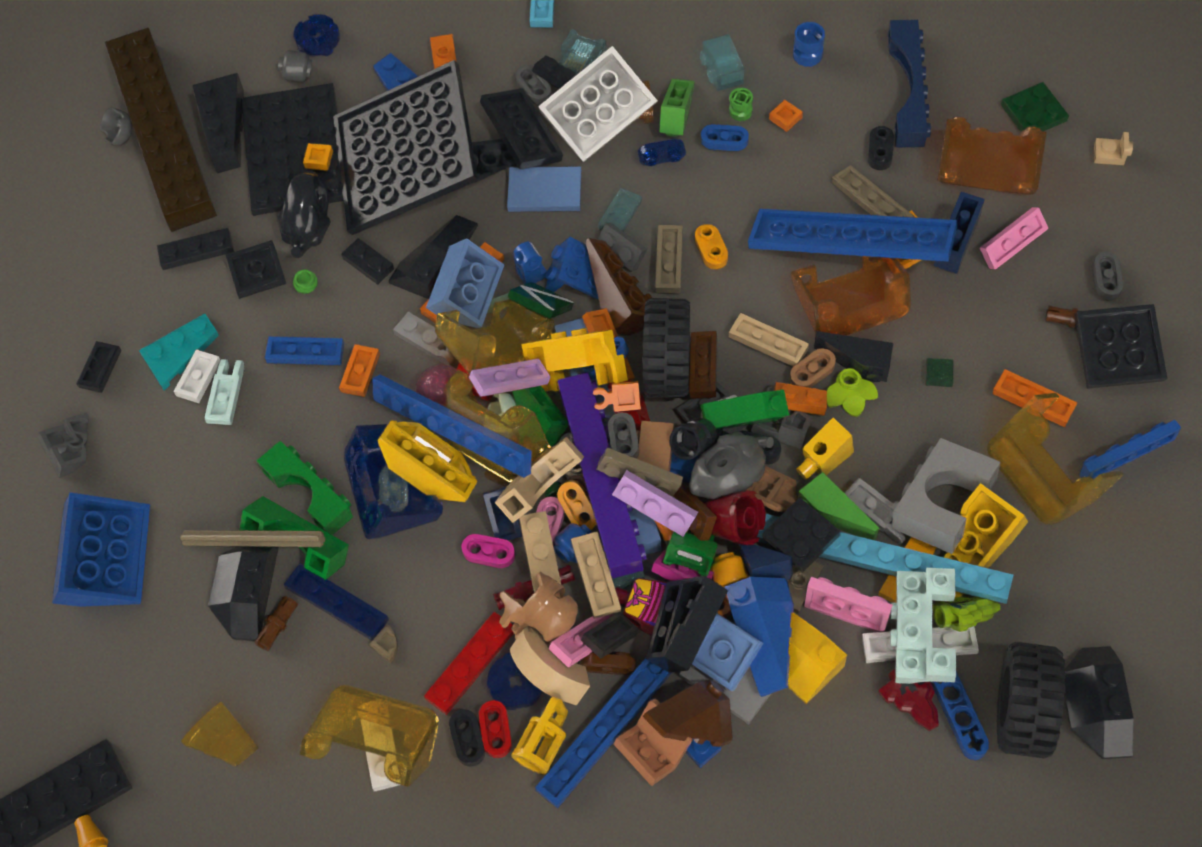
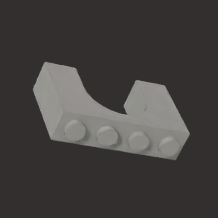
(943, 465)

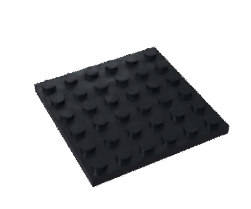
(404, 148)

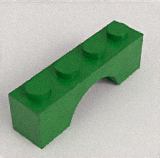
(284, 468)
(269, 516)

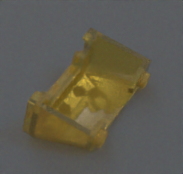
(515, 424)
(376, 725)

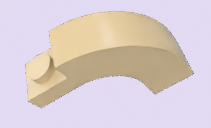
(545, 470)
(546, 669)

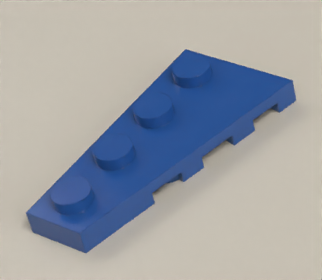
(393, 72)

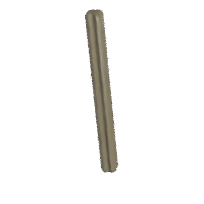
(245, 538)

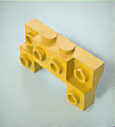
(578, 351)

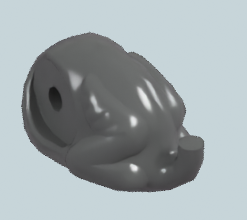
(729, 465)

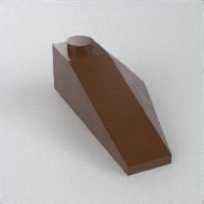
(616, 288)
(695, 713)

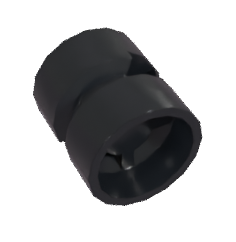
(692, 438)

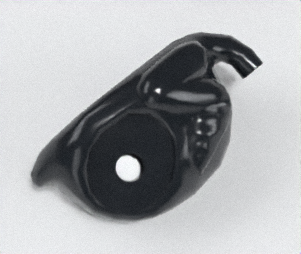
(304, 213)

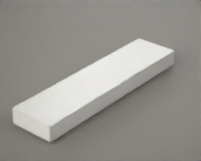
(878, 648)

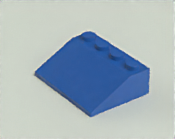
(101, 552)

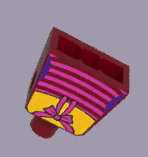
(642, 603)

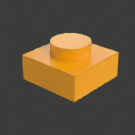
(318, 156)

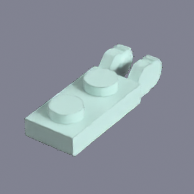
(224, 393)

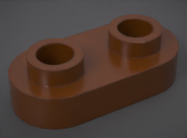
(618, 664)

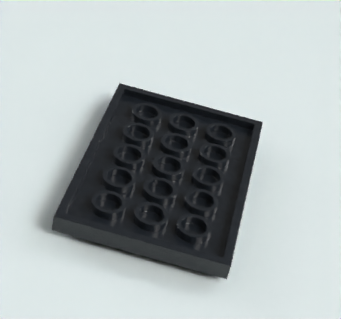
(277, 139)

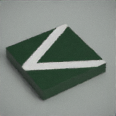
(540, 300)

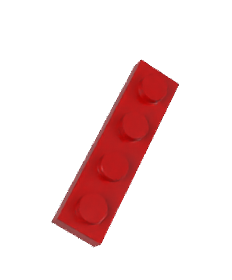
(469, 664)

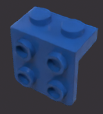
(571, 267)

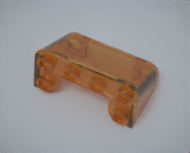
(990, 158)
(855, 299)

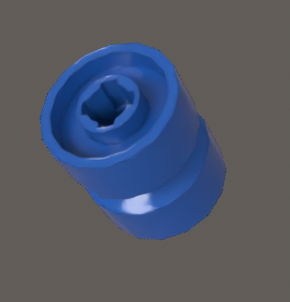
(808, 44)

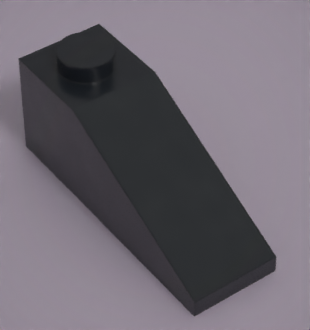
(864, 355)

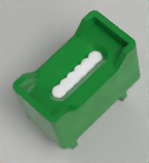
(691, 552)

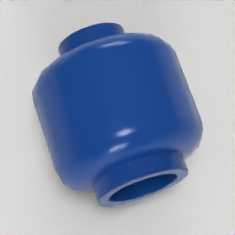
(563, 544)

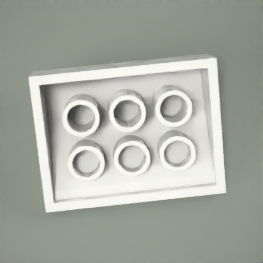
(597, 104)

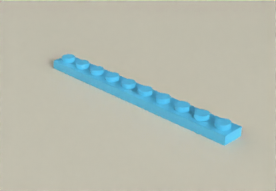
(890, 558)

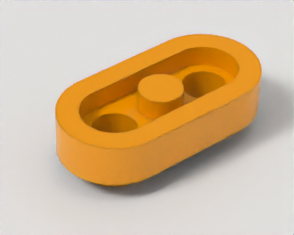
(709, 245)
(575, 506)

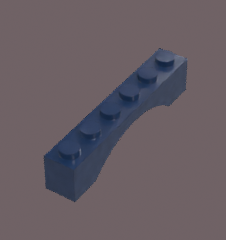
(904, 46)

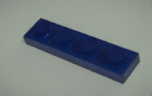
(336, 602)

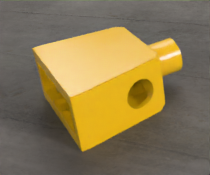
(826, 450)

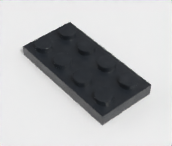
(521, 128)

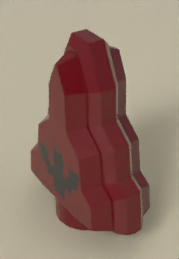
(912, 699)

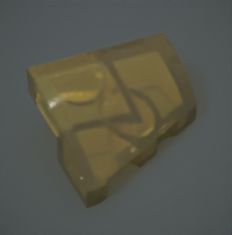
(220, 737)

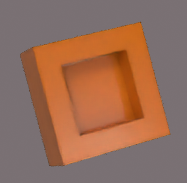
(785, 115)

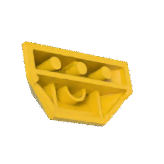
(426, 461)

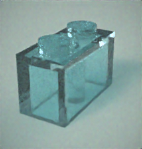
(722, 62)

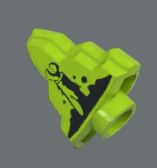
(964, 612)

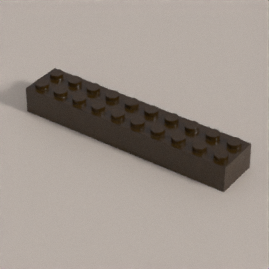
(160, 130)

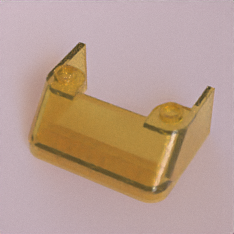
(1036, 473)

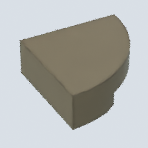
(385, 644)

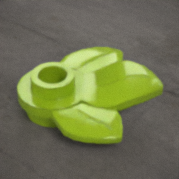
(851, 396)

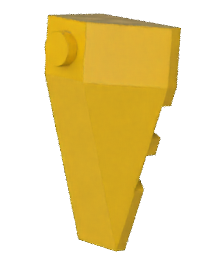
(988, 529)
(812, 659)

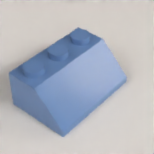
(466, 283)

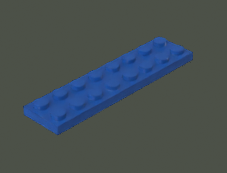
(853, 234)

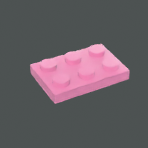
(847, 604)

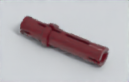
(525, 590)

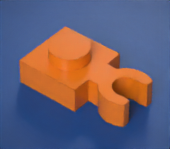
(623, 396)

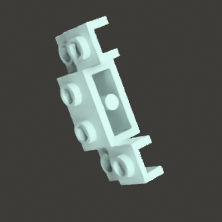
(913, 633)

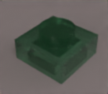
(939, 372)

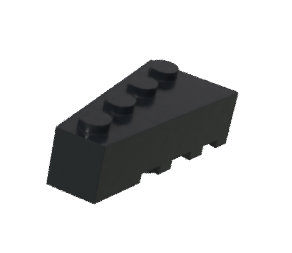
(221, 118)

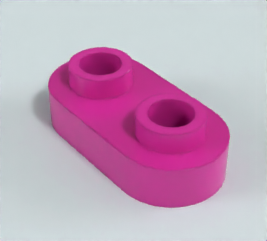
(490, 549)

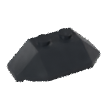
(243, 590)
(1100, 702)

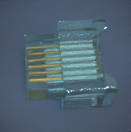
(580, 51)

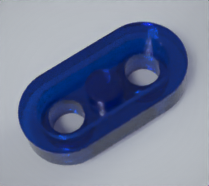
(661, 152)

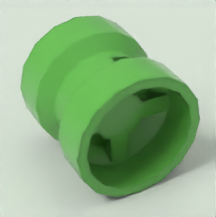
(741, 104)

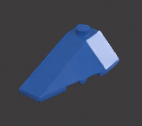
(764, 611)

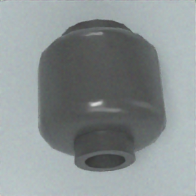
(295, 66)

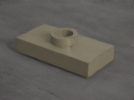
(799, 583)

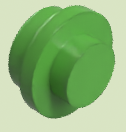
(305, 281)

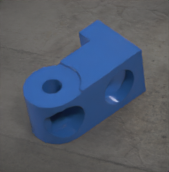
(528, 263)

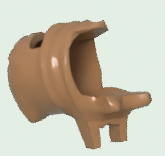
(544, 610)

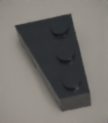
(684, 621)

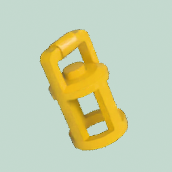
(539, 727)

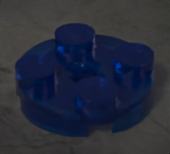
(319, 45)
(500, 689)

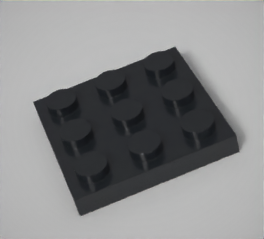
(1120, 346)

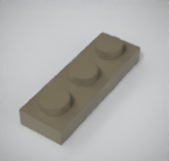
(669, 259)
(616, 463)

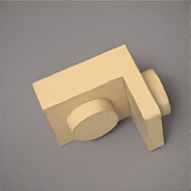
(1112, 150)

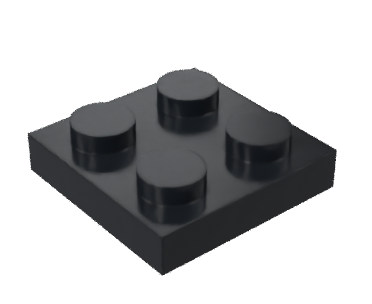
(255, 269)
(801, 534)

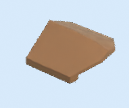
(775, 490)

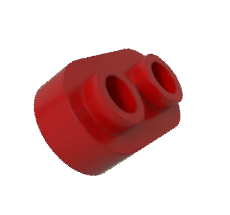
(495, 730)

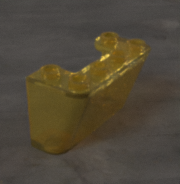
(495, 343)

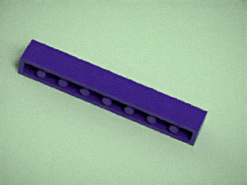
(610, 513)

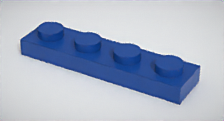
(1135, 448)

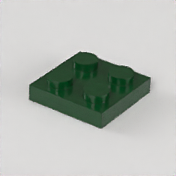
(1035, 108)

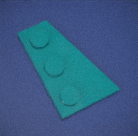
(174, 351)

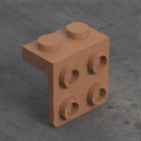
(649, 751)

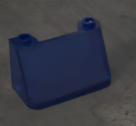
(363, 464)

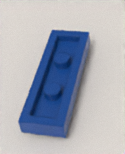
(304, 350)

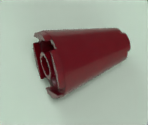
(738, 517)

